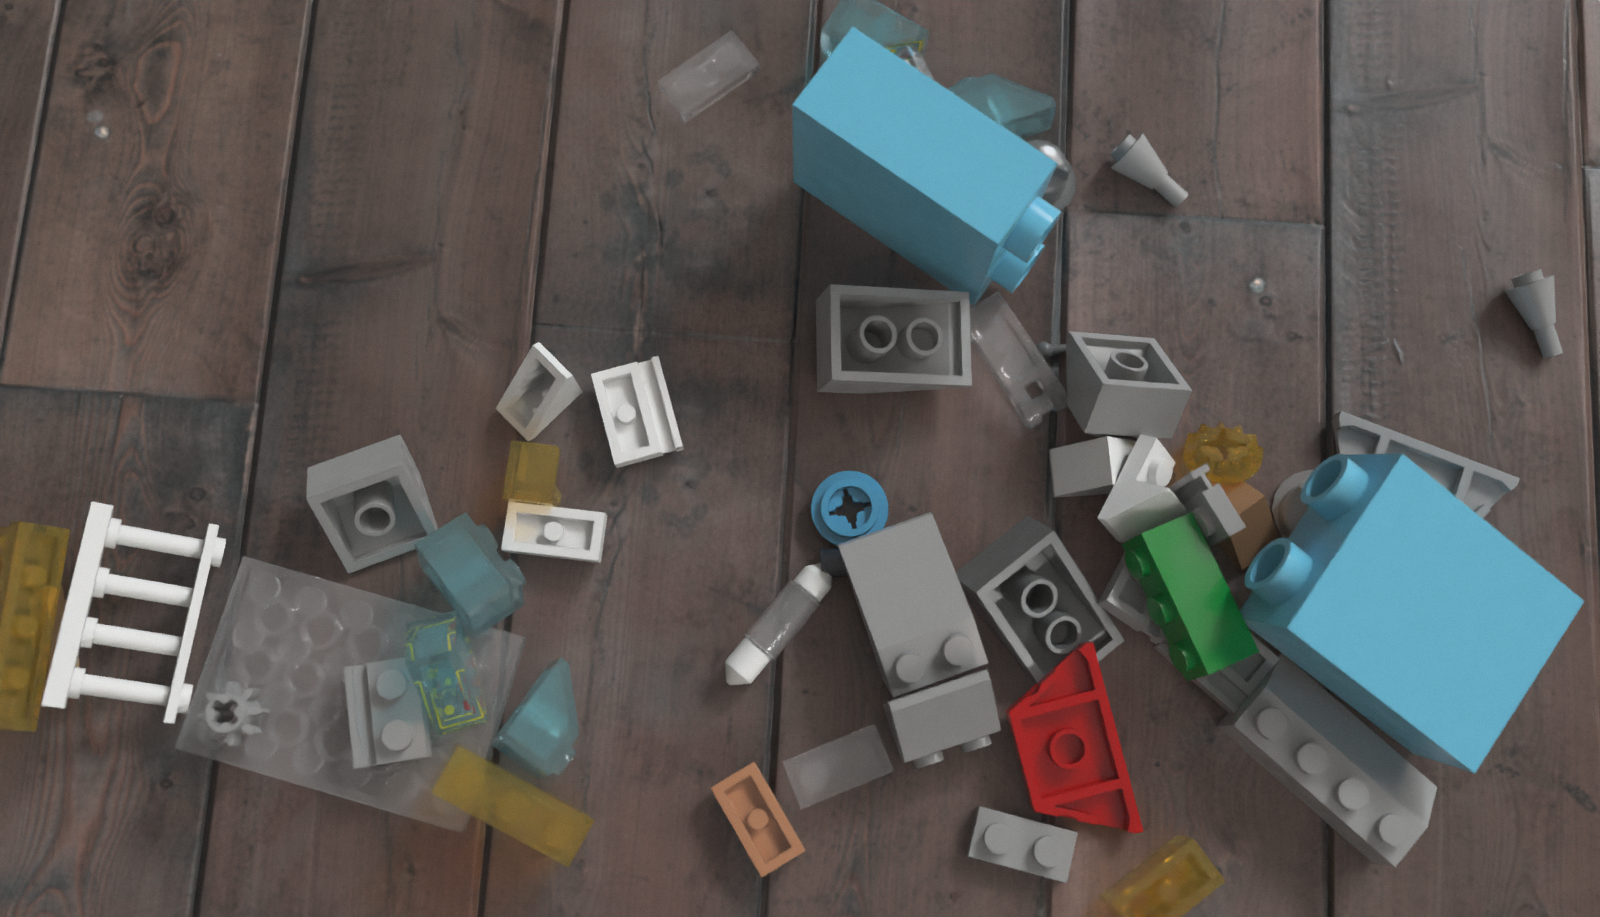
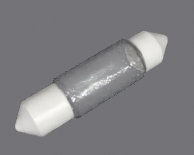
(777, 625)

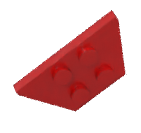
(1072, 746)

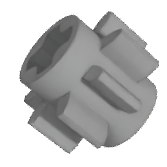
(219, 714)

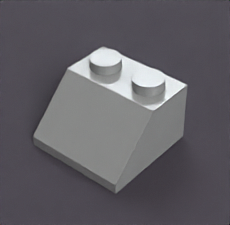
(1123, 386)
(371, 503)
(942, 718)

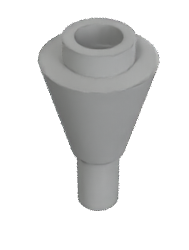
(1140, 163)
(1535, 301)

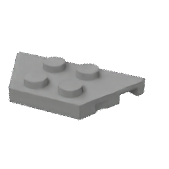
(1466, 479)

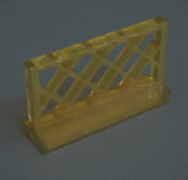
(29, 595)

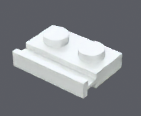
(637, 412)

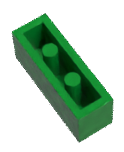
(1189, 598)

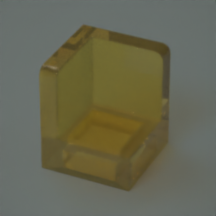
(532, 474)

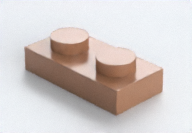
(758, 819)

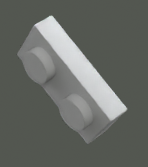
(1022, 844)

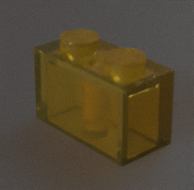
(1165, 882)

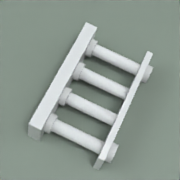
(92, 581)

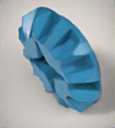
(830, 496)

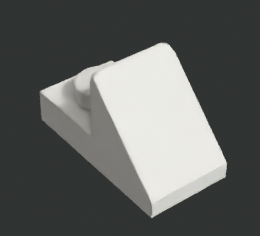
(1139, 495)

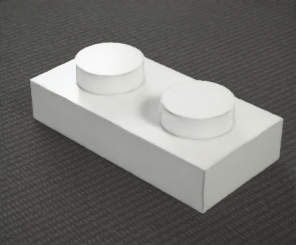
(554, 532)

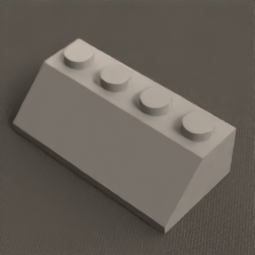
(1333, 763)

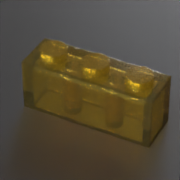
(511, 804)

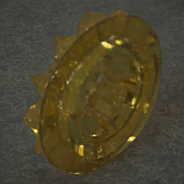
(1241, 462)

